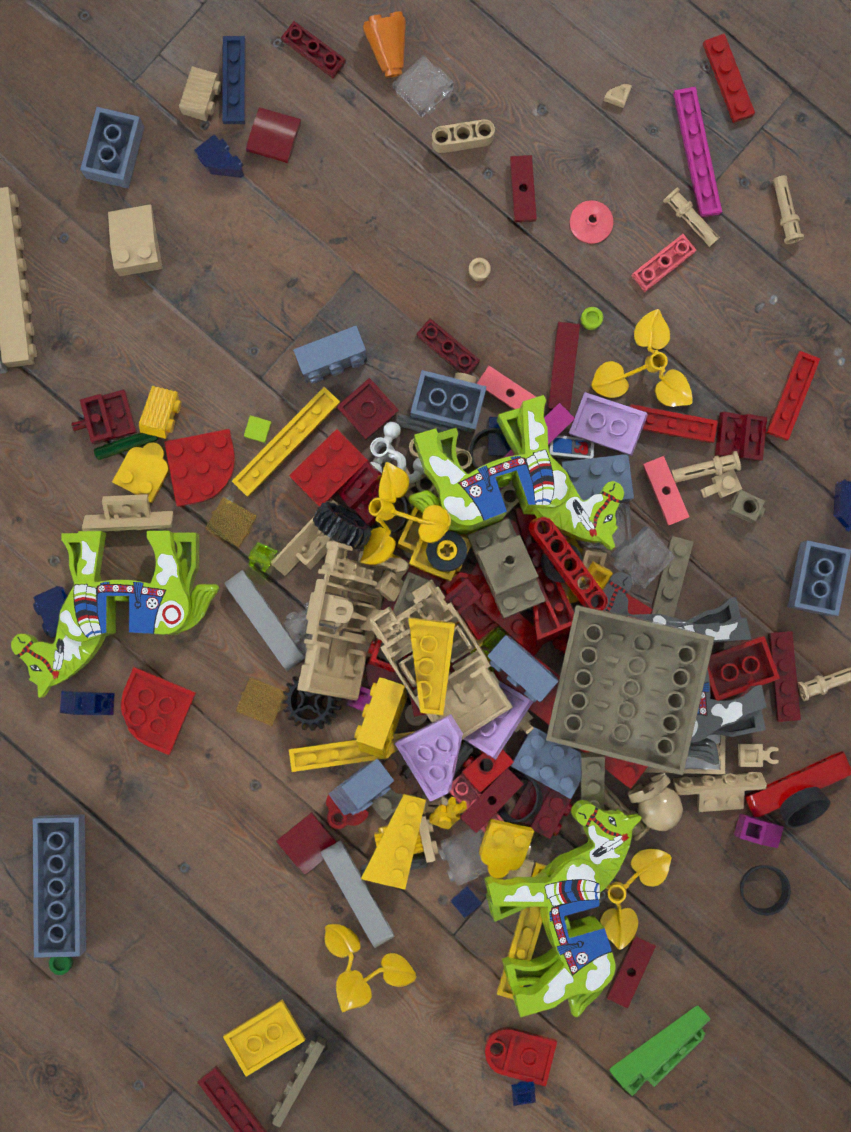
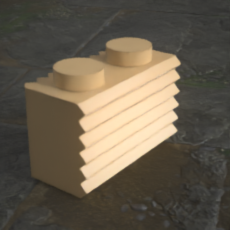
(200, 93)

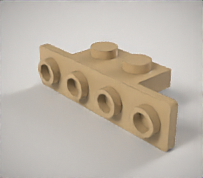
(127, 513)
(306, 547)
(720, 791)

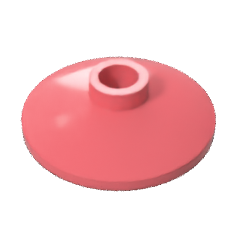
(587, 231)

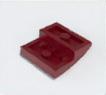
(273, 135)
(741, 434)
(362, 490)
(305, 842)

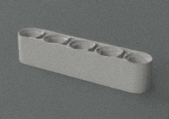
(264, 620)
(357, 894)

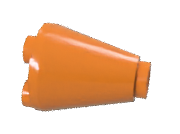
(387, 41)

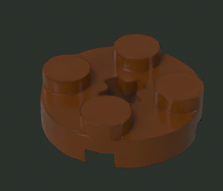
(401, 784)

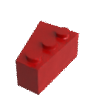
(553, 616)

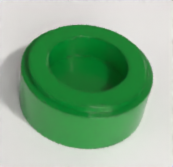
(60, 965)

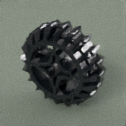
(342, 525)
(296, 711)

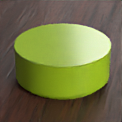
(591, 318)

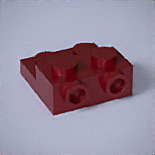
(551, 812)

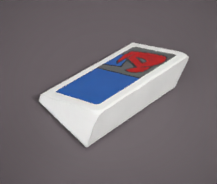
(571, 448)

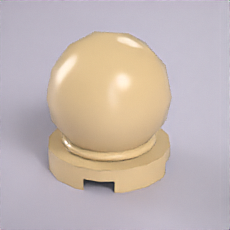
(658, 805)

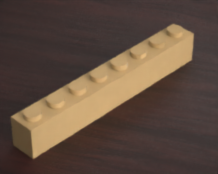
(14, 308)

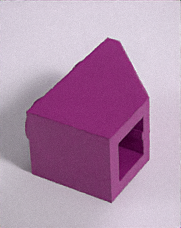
(758, 831)

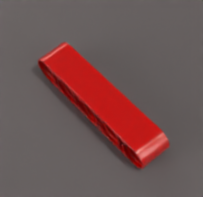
(558, 558)
(814, 775)

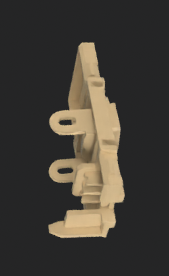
(333, 661)
(472, 690)

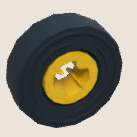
(455, 558)

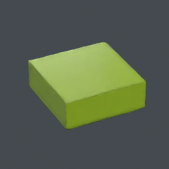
(257, 429)

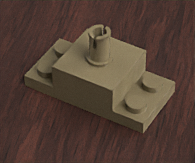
(506, 568)

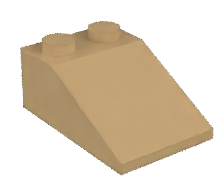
(134, 240)

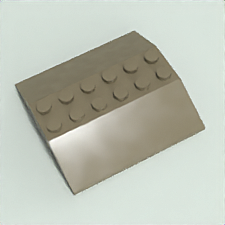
(630, 689)

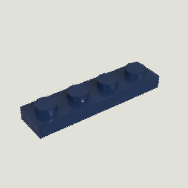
(234, 79)

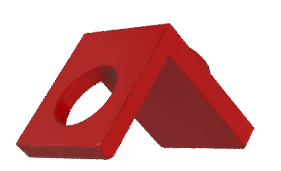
(373, 650)

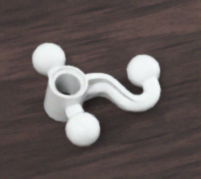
(392, 431)

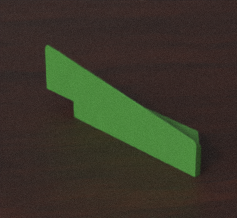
(662, 1052)

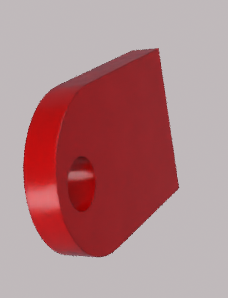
(523, 1055)

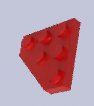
(474, 618)

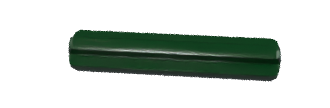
(123, 445)

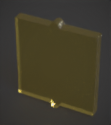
(231, 522)
(260, 701)

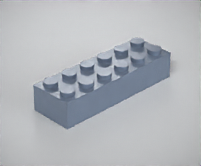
(59, 885)

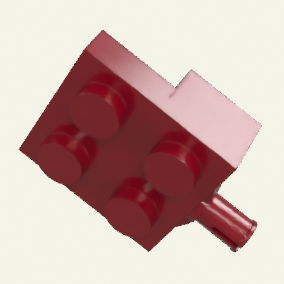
(106, 417)

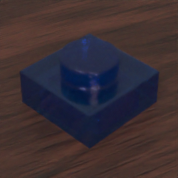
(465, 901)
(523, 1093)

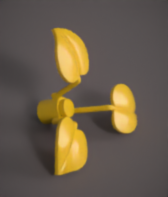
(671, 390)
(392, 486)
(622, 924)
(350, 985)

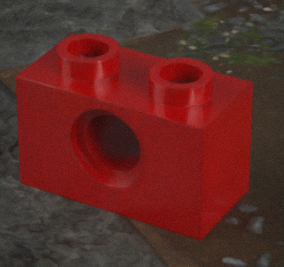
(482, 778)

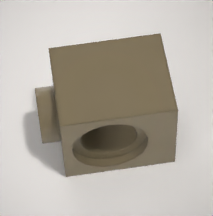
(736, 506)

